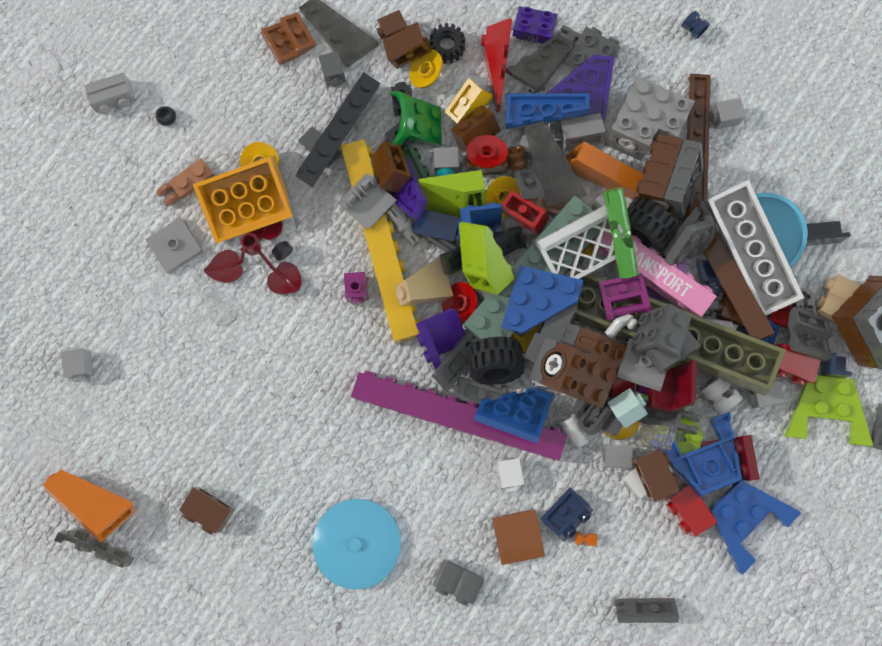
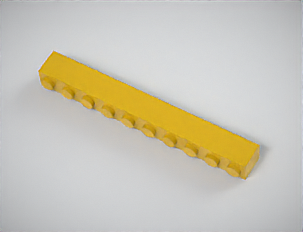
(382, 249)

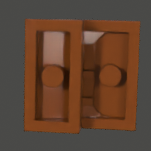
(288, 38)
(518, 537)

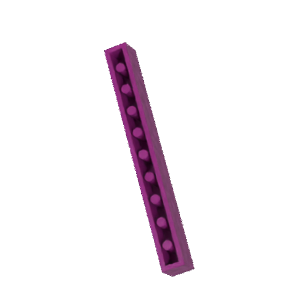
(448, 413)

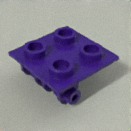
(534, 23)

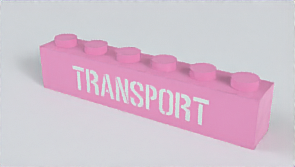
(665, 279)

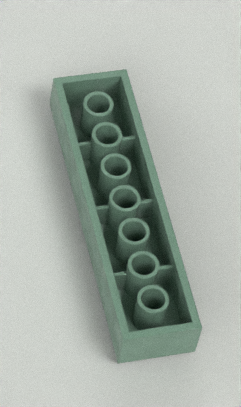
(489, 316)

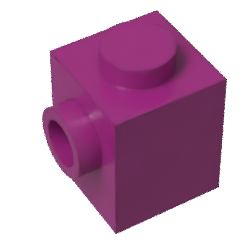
(356, 287)

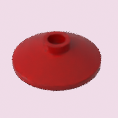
(487, 151)
(462, 294)

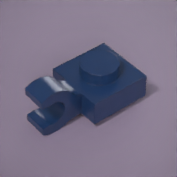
(707, 276)

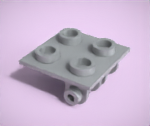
(366, 201)

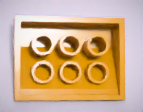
(244, 199)

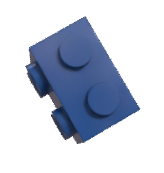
(480, 215)

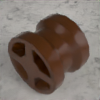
(516, 157)

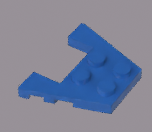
(711, 465)
(740, 513)

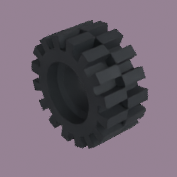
(452, 33)

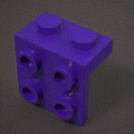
(439, 335)

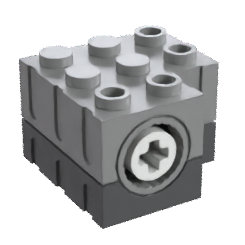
(645, 115)

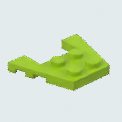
(832, 400)

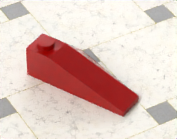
(495, 53)

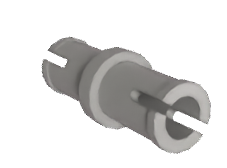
(403, 224)

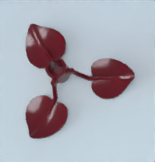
(226, 264)

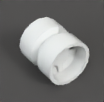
(723, 402)

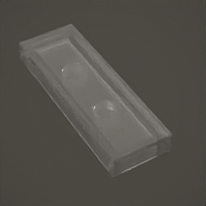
(655, 436)

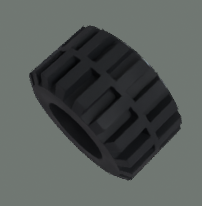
(651, 223)
(495, 360)

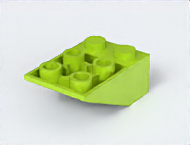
(454, 191)
(483, 259)

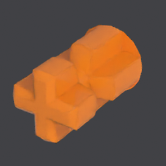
(590, 539)

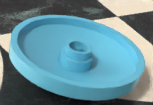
(786, 224)
(356, 544)

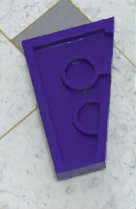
(411, 196)

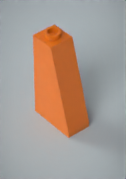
(603, 169)
(88, 504)

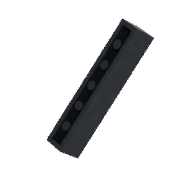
(337, 130)

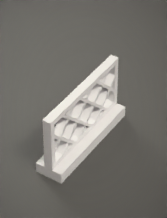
(571, 231)

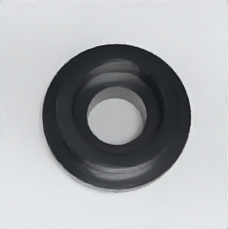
(162, 112)

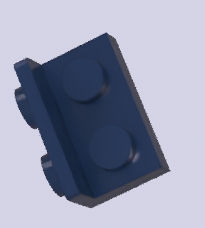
(567, 514)

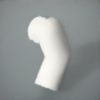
(619, 323)

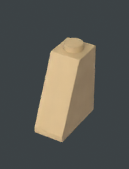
(425, 286)

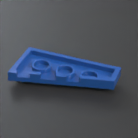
(531, 108)

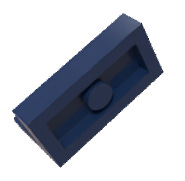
(436, 225)

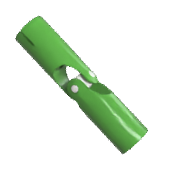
(622, 238)

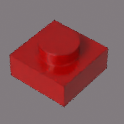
(781, 316)

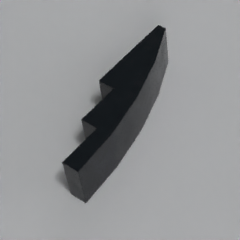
(508, 240)

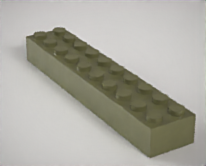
(722, 350)

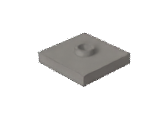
(174, 245)
(640, 369)

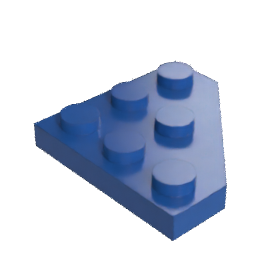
(539, 297)
(517, 413)

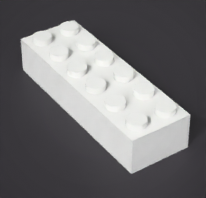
(754, 247)

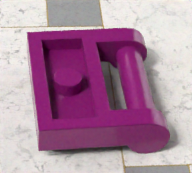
(621, 290)

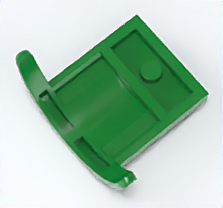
(418, 121)

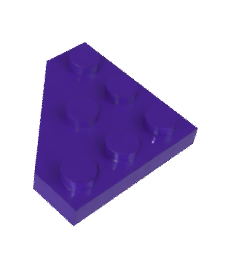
(592, 78)

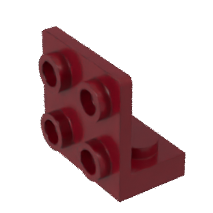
(677, 389)
(746, 456)

